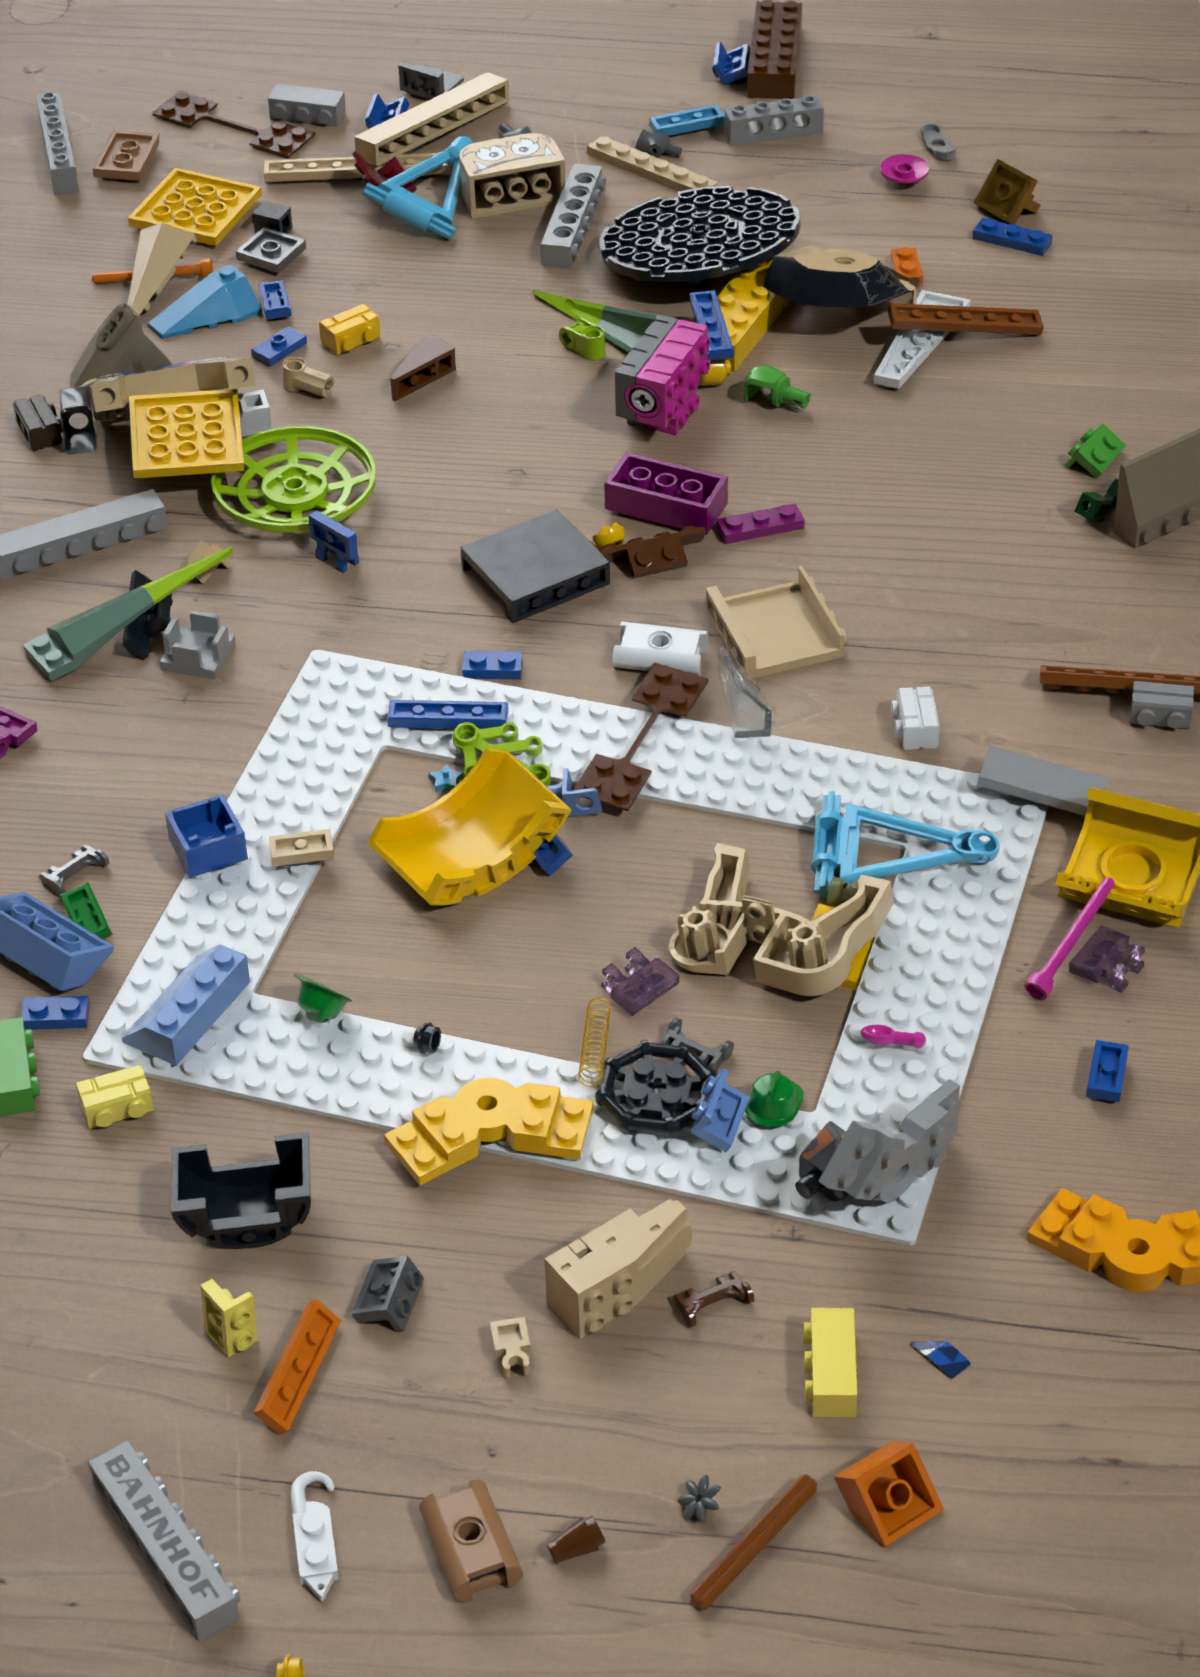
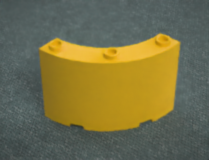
(474, 833)

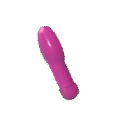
(885, 1035)

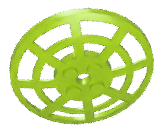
(296, 485)

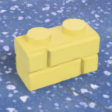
(115, 1097)

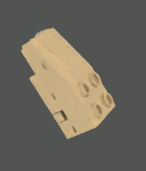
(615, 1266)

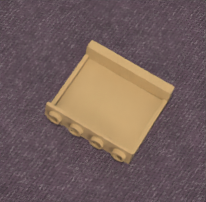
(777, 626)

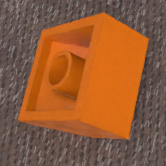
(889, 1491)

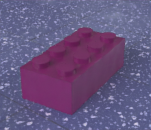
(665, 492)

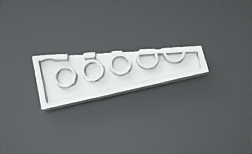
(913, 346)

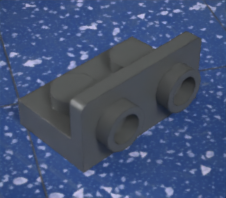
(389, 1292)

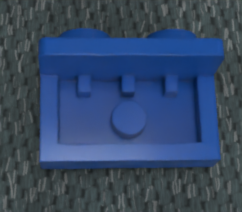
(731, 65)
(380, 112)

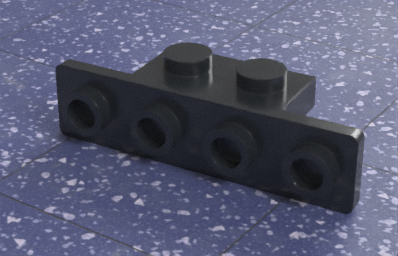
(141, 630)

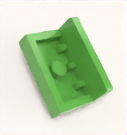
(1097, 450)

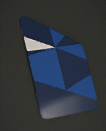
(943, 1355)

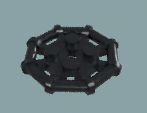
(653, 1110)

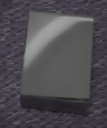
(83, 439)

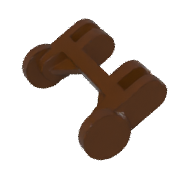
(724, 1289)

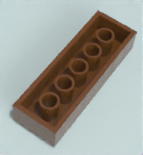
(774, 50)

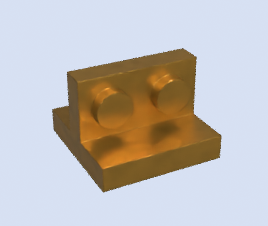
(1007, 192)

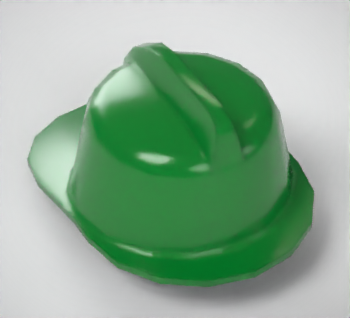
(319, 1000)
(773, 1100)

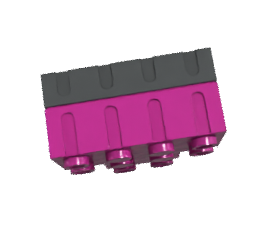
(662, 375)

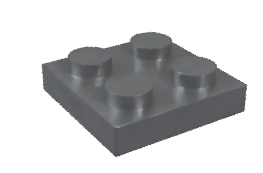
(270, 249)

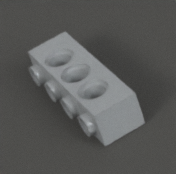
(785, 125)

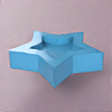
(446, 778)

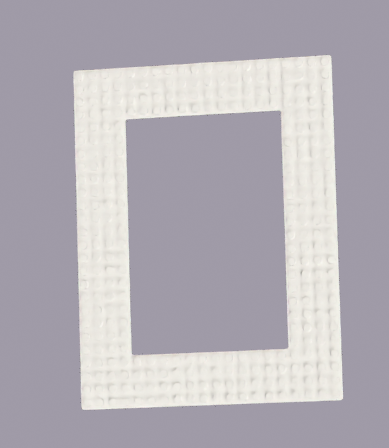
(923, 974)

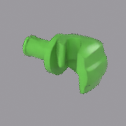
(781, 390)

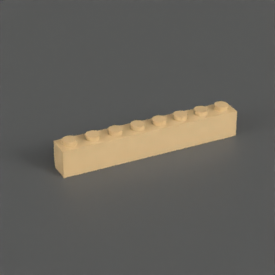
(432, 118)

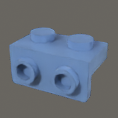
(719, 1112)

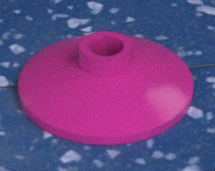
(904, 168)

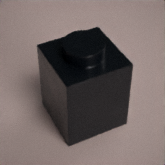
(273, 217)

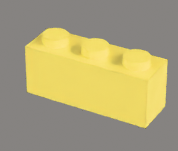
(831, 1362)

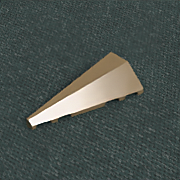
(155, 261)

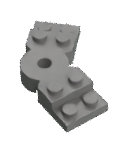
(885, 1164)

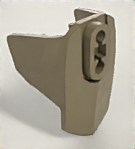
(118, 348)

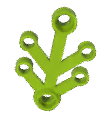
(478, 742)

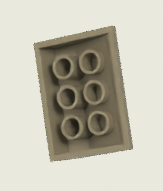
(1159, 491)

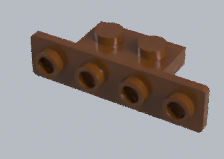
(655, 554)

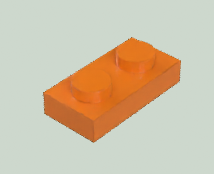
(906, 263)

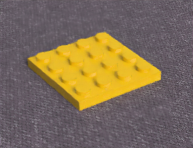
(196, 204)
(186, 433)

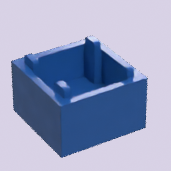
(206, 835)

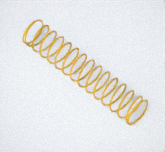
(587, 1047)

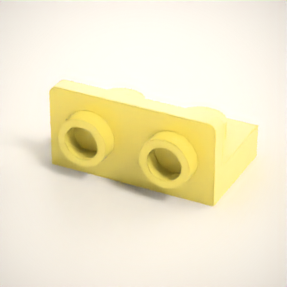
(228, 1320)

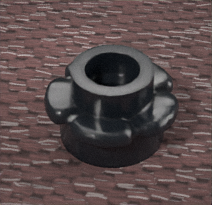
(427, 1038)

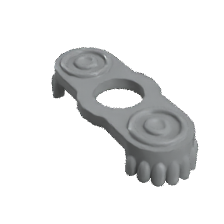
(931, 134)

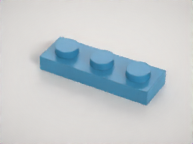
(687, 120)

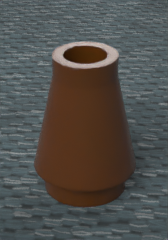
(577, 1540)

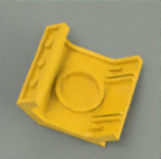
(1144, 849)

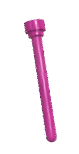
(1041, 983)

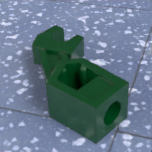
(1099, 504)

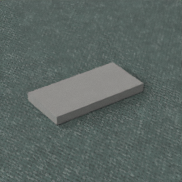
(1038, 780)

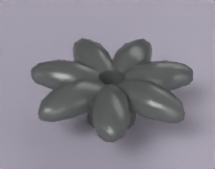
(699, 1499)

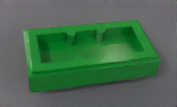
(85, 910)

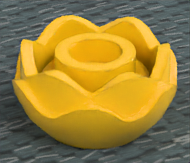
(609, 535)

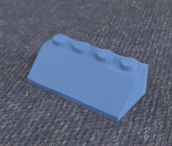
(49, 942)
(190, 1004)

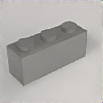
(307, 105)

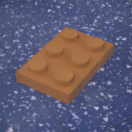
(126, 155)

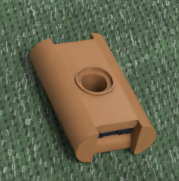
(473, 1563)

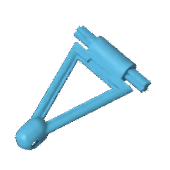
(414, 209)
(838, 844)

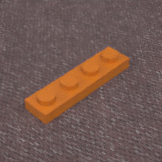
(297, 1367)

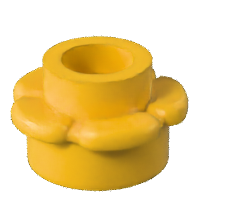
(291, 1667)

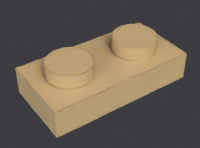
(301, 847)

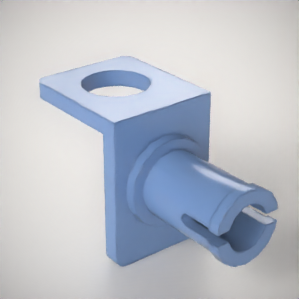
(569, 796)

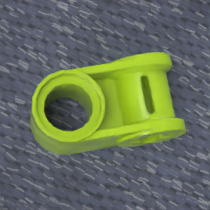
(584, 339)

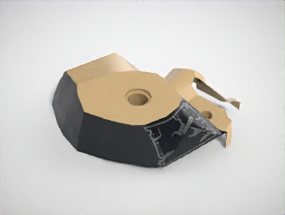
(835, 278)

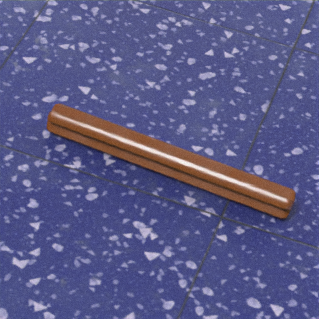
(753, 1542)

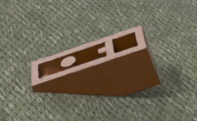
(422, 366)

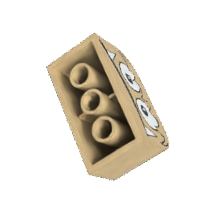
(511, 174)

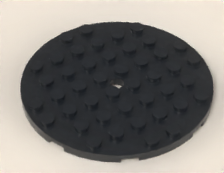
(700, 234)

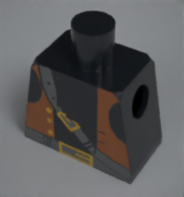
(815, 1160)

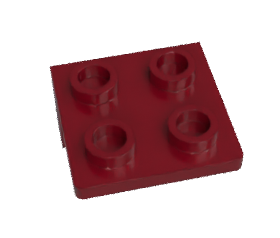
(386, 172)

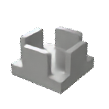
(198, 648)

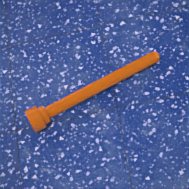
(201, 269)

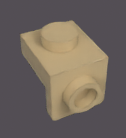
(200, 552)

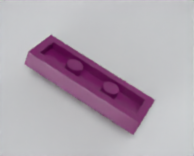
(760, 523)

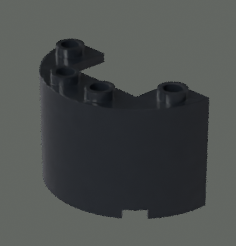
(245, 1201)

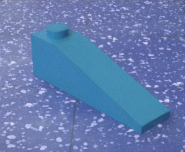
(214, 299)

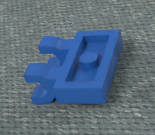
(334, 538)

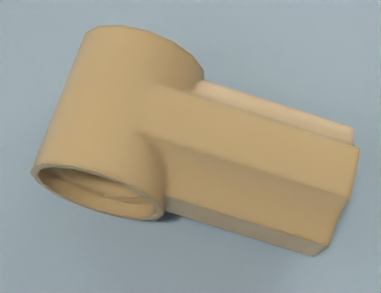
(299, 377)

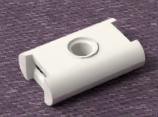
(659, 644)

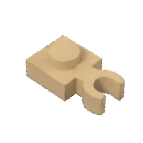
(511, 1343)

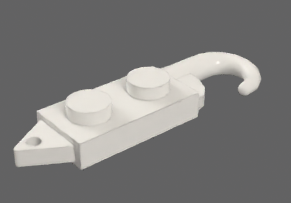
(314, 1536)

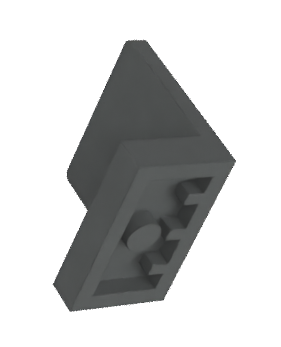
(426, 80)

